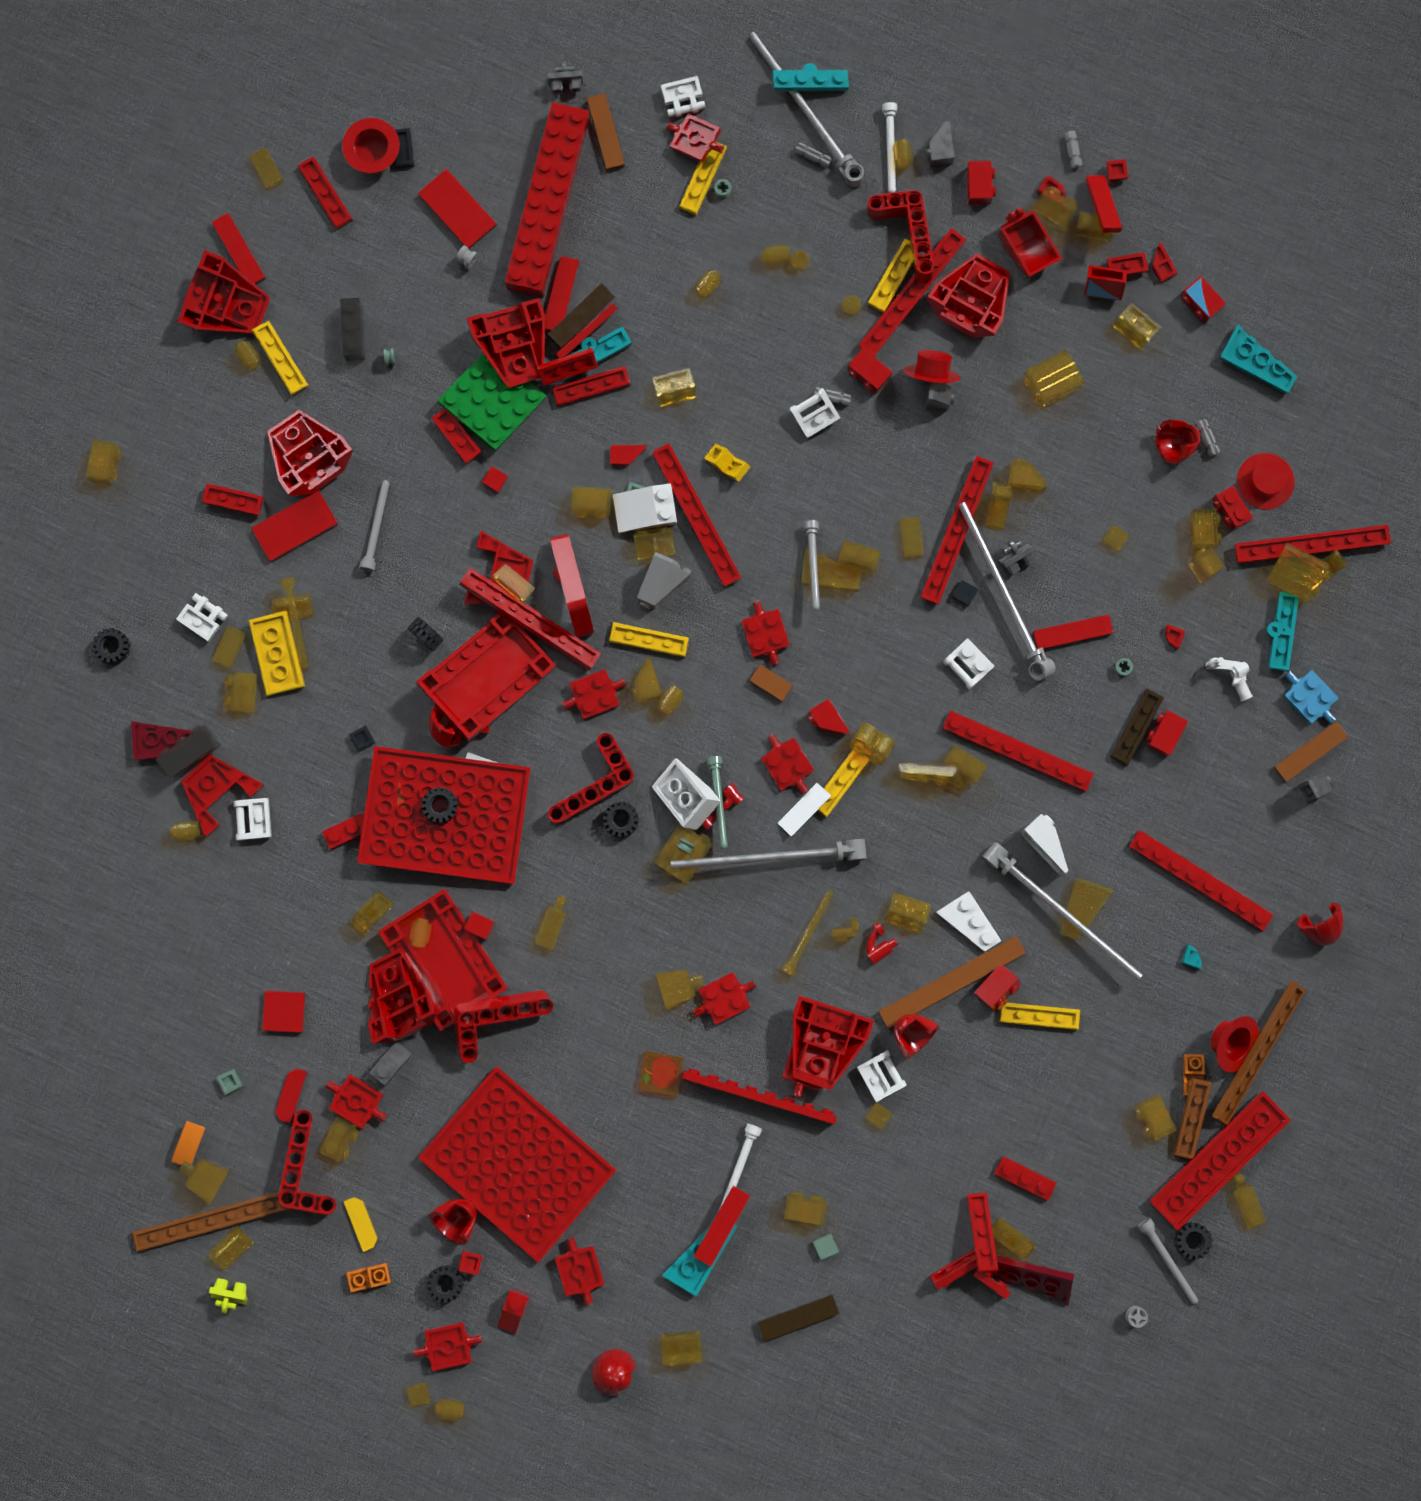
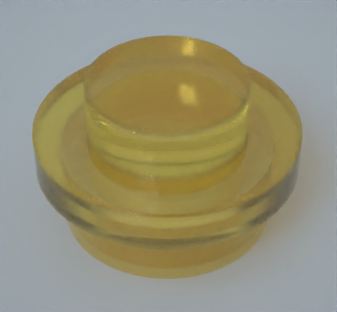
(800, 260)
(851, 304)

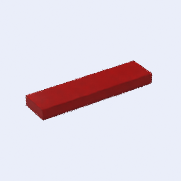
(325, 193)
(1103, 204)
(238, 248)
(561, 292)
(586, 331)
(591, 386)
(1073, 632)
(722, 1226)
(982, 1233)

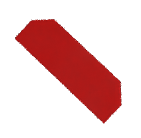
(290, 1095)

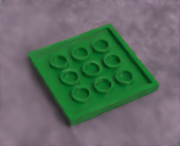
(487, 405)

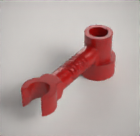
(732, 797)

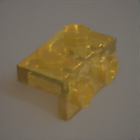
(240, 692)
(908, 912)
(681, 1348)

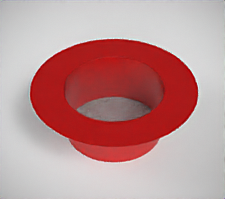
(370, 145)
(932, 367)
(1265, 481)
(1243, 1033)

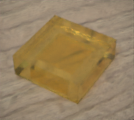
(1115, 537)
(878, 1115)
(418, 1394)

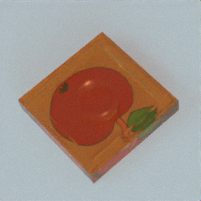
(660, 1073)

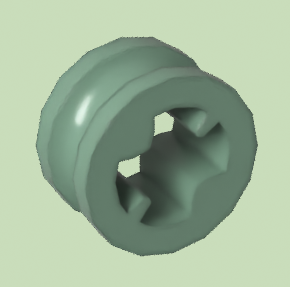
(727, 184)
(389, 357)
(1118, 669)
(685, 846)

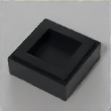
(965, 593)
(362, 738)

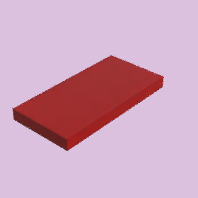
(457, 209)
(294, 526)

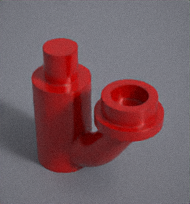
(879, 952)

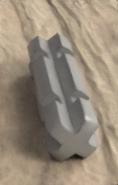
(1073, 149)
(813, 155)
(836, 397)
(1208, 438)

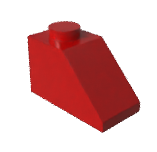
(827, 718)
(513, 1310)

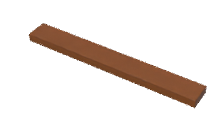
(952, 981)
(1259, 1053)
(209, 1221)

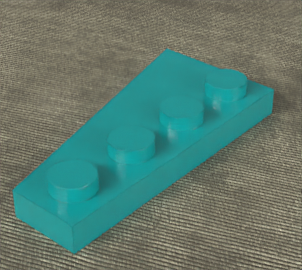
(1250, 357)
(689, 1271)

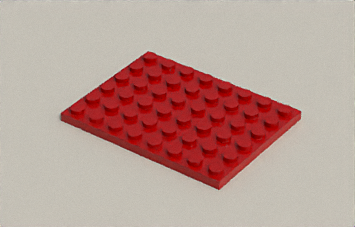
(474, 844)
(517, 1164)

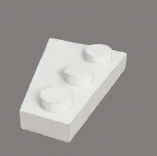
(970, 920)

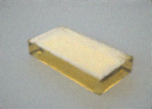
(266, 168)
(911, 537)
(513, 583)
(229, 647)

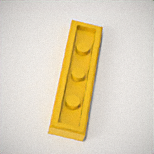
(701, 182)
(892, 278)
(280, 358)
(649, 639)
(842, 780)
(1040, 1016)

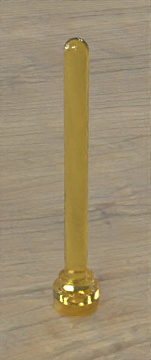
(288, 586)
(791, 965)

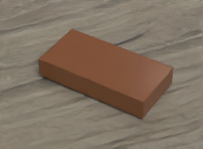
(771, 683)

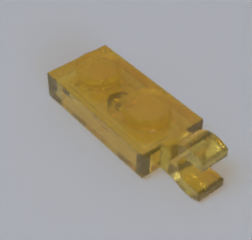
(551, 925)
(1247, 1203)

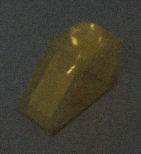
(1025, 476)
(998, 505)
(646, 684)
(370, 914)
(1013, 1239)

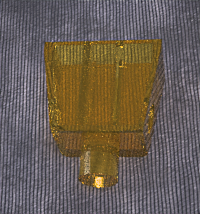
(677, 986)
(204, 1178)

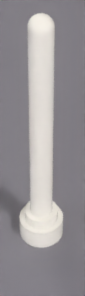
(889, 110)
(751, 1133)

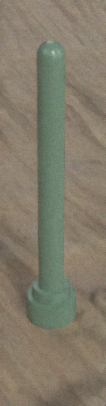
(714, 764)

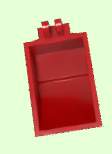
(1028, 242)

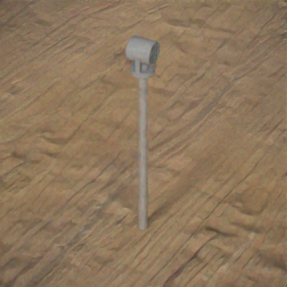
(847, 163)
(1036, 656)
(853, 850)
(997, 856)

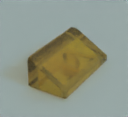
(303, 605)
(230, 1247)

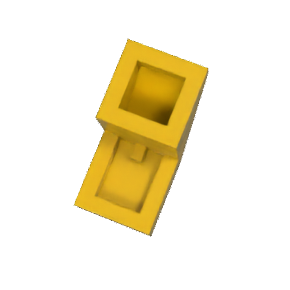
(726, 463)

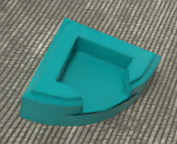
(1191, 957)

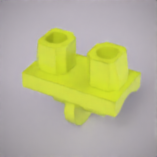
(220, 1292)

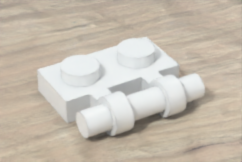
(681, 91)
(198, 622)

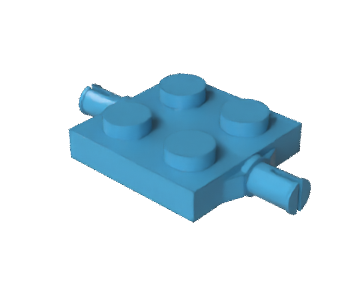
(1310, 697)

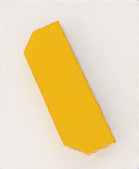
(361, 1223)

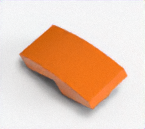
(1192, 1068)
(188, 1143)
(368, 1277)

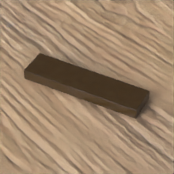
(580, 316)
(1136, 727)
(798, 1317)

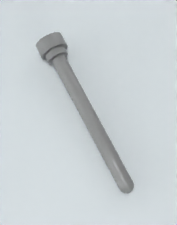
(811, 528)
(367, 562)
(1147, 1228)

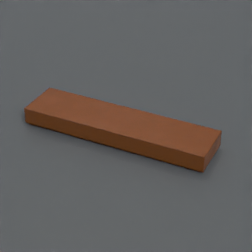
(605, 132)
(1310, 751)
(1192, 1118)

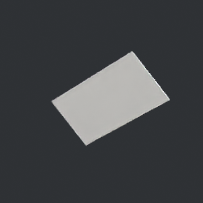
(804, 809)

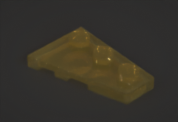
(831, 574)
(923, 773)
(1084, 904)

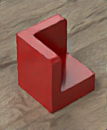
(479, 925)

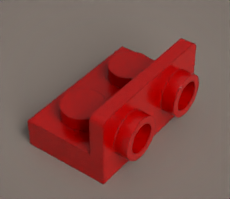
(1232, 508)

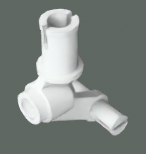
(1237, 670)

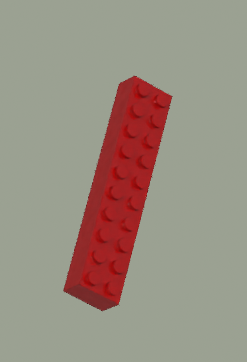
(547, 199)

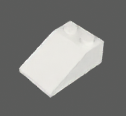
(645, 508)
(685, 795)
(1044, 839)

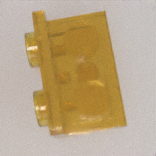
(1136, 326)
(674, 387)
(654, 541)
(339, 1139)

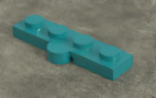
(810, 79)
(607, 345)
(1282, 631)

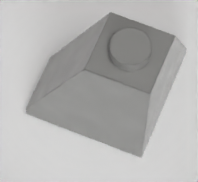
(661, 581)

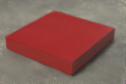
(284, 1011)

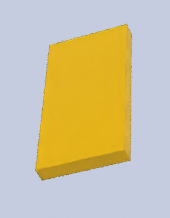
(276, 653)

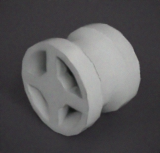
(466, 257)
(1140, 1317)

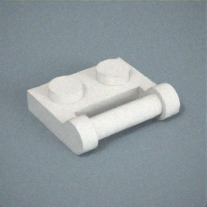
(819, 418)
(973, 660)
(258, 816)
(875, 1078)

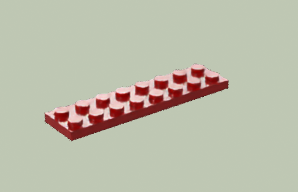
(1219, 1160)

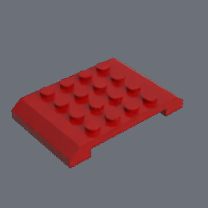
(486, 675)
(452, 963)

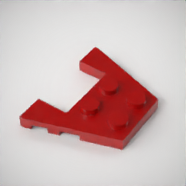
(504, 555)
(209, 783)

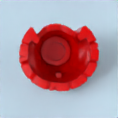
(1176, 440)
(442, 729)
(1324, 932)
(913, 1033)
(454, 1220)
(613, 1371)

